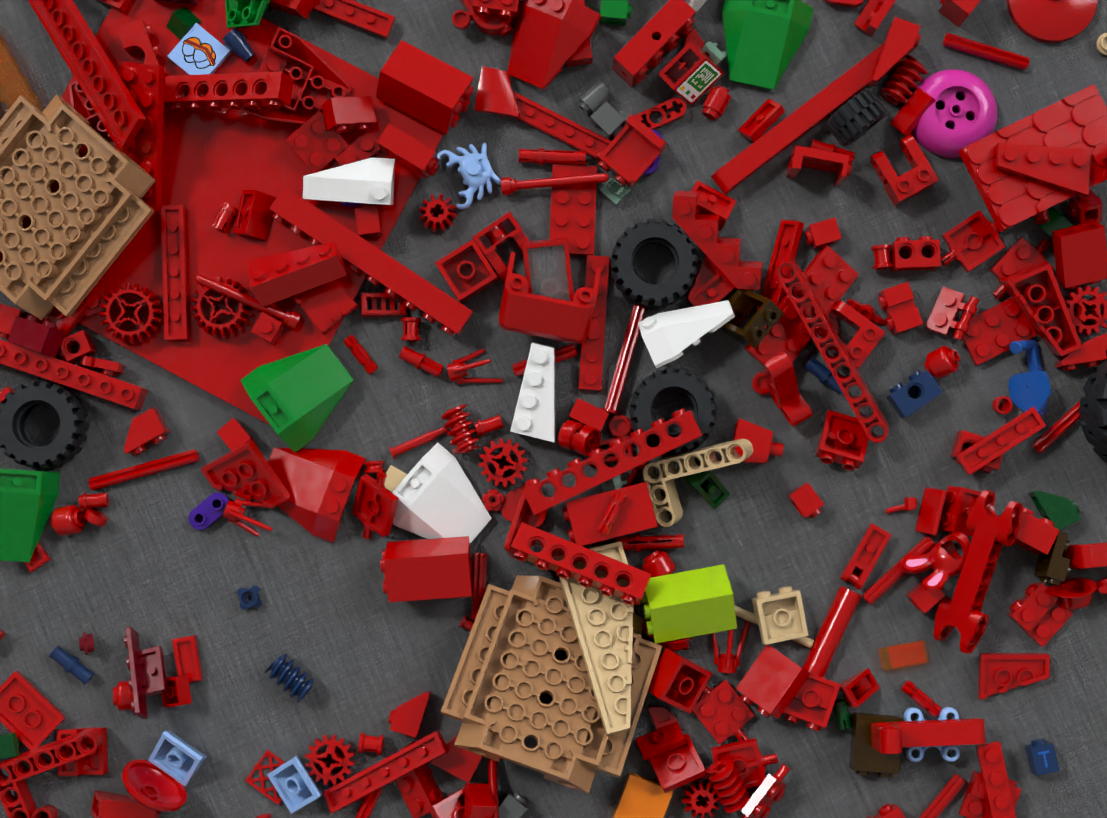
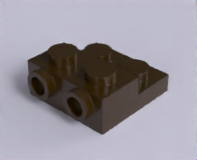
(1054, 567)

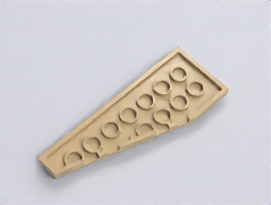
(605, 640)

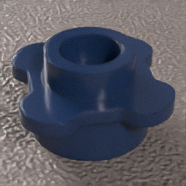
(243, 597)

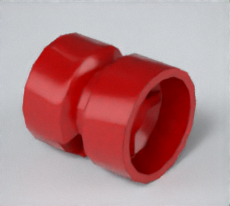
(579, 437)

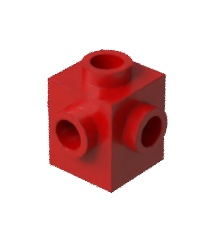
(1085, 208)

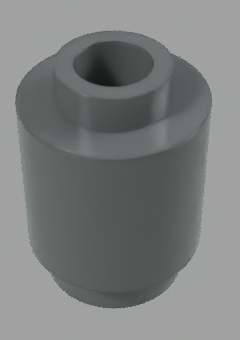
(594, 98)

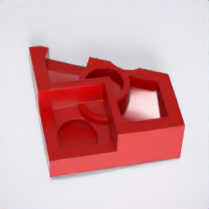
(495, 94)

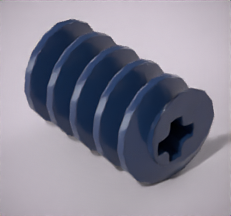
(290, 677)

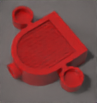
(489, 25)

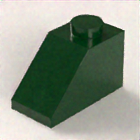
(707, 486)
(1055, 508)

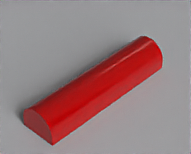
(831, 631)

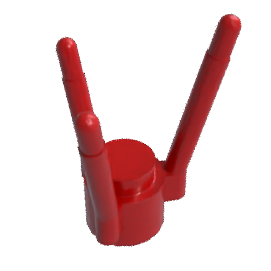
(459, 369)
(235, 512)
(727, 662)

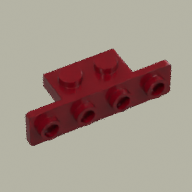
(146, 670)

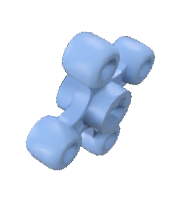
(943, 749)

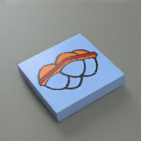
(199, 52)

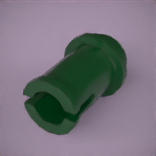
(842, 713)

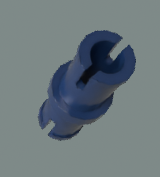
(823, 374)
(71, 665)

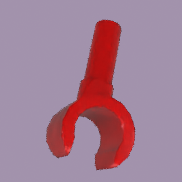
(634, 471)
(910, 503)

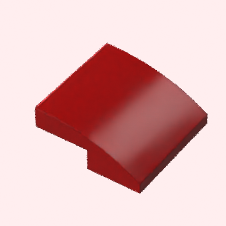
(89, 765)

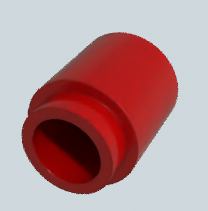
(716, 103)

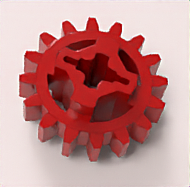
(1094, 303)
(506, 451)
(319, 757)

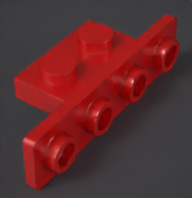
(419, 790)

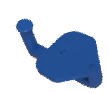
(1031, 387)

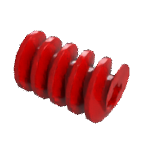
(903, 80)
(460, 430)
(728, 785)

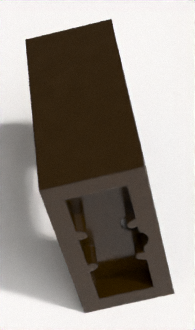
(754, 331)

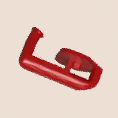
(517, 510)

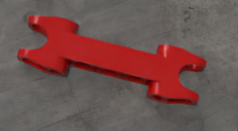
(977, 571)

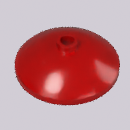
(153, 786)

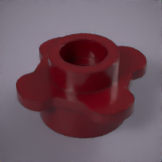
(86, 643)

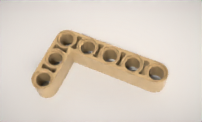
(687, 467)

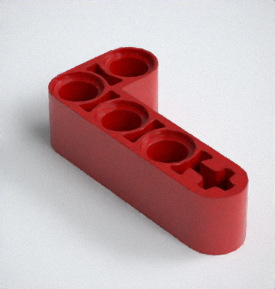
(784, 389)
(1087, 555)

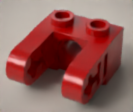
(910, 183)
(496, 234)
(866, 334)

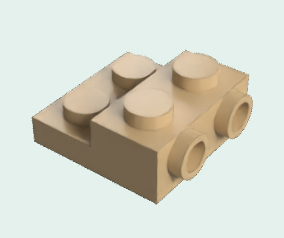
(780, 615)

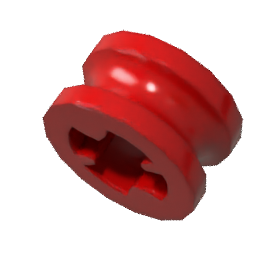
(374, 466)

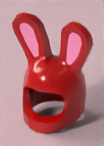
(942, 559)

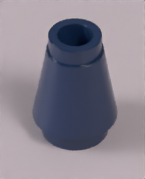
(238, 45)

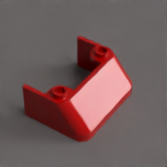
(546, 315)

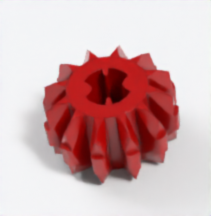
(442, 219)
(698, 807)

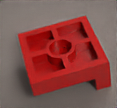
(326, 304)

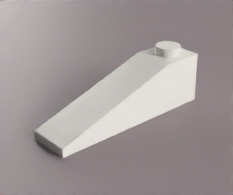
(358, 182)
(675, 330)

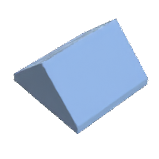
(176, 757)
(294, 784)

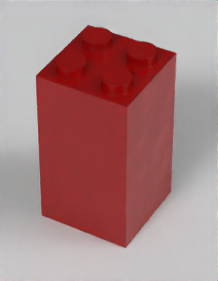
(424, 87)
(587, 513)
(427, 569)

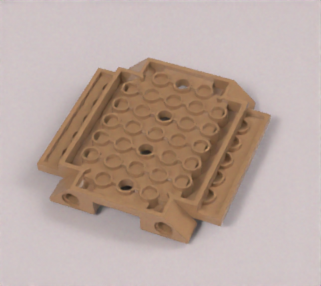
(78, 227)
(514, 662)

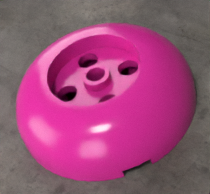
(978, 101)

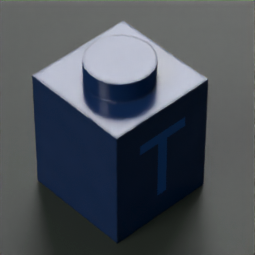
(1041, 757)

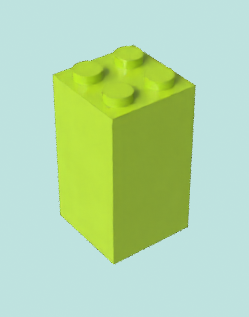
(689, 604)

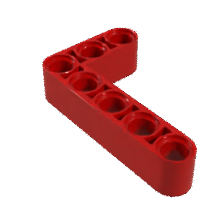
(892, 736)
(39, 764)

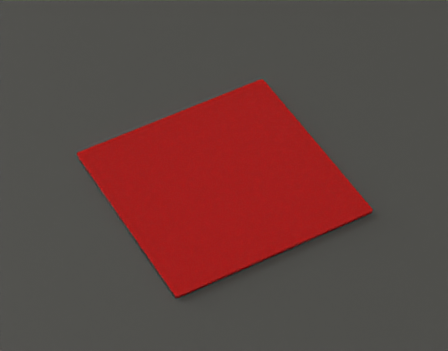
(210, 162)

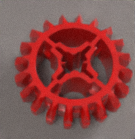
(117, 297)
(216, 315)

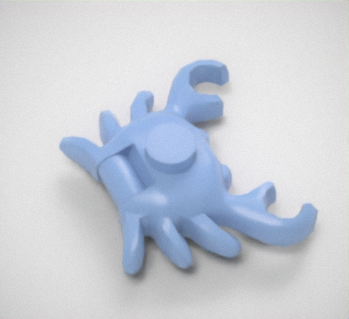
(474, 170)

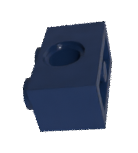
(926, 388)

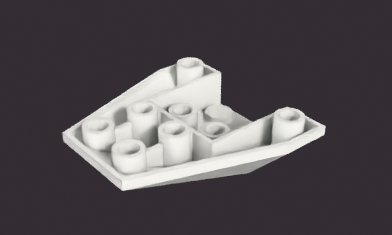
(439, 499)

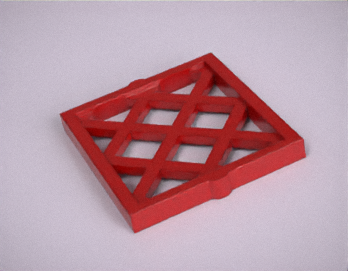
(275, 799)

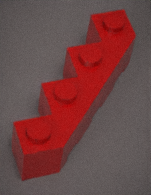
(721, 251)

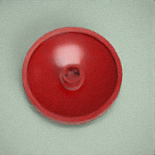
(1051, 19)

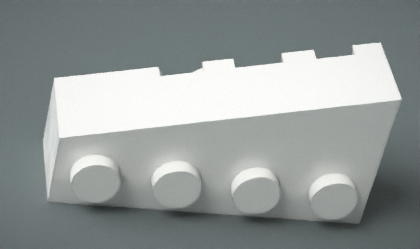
(536, 400)

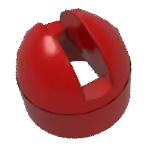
(1005, 405)

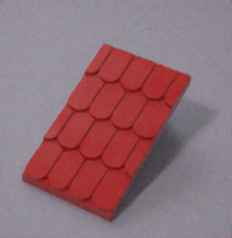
(1069, 123)

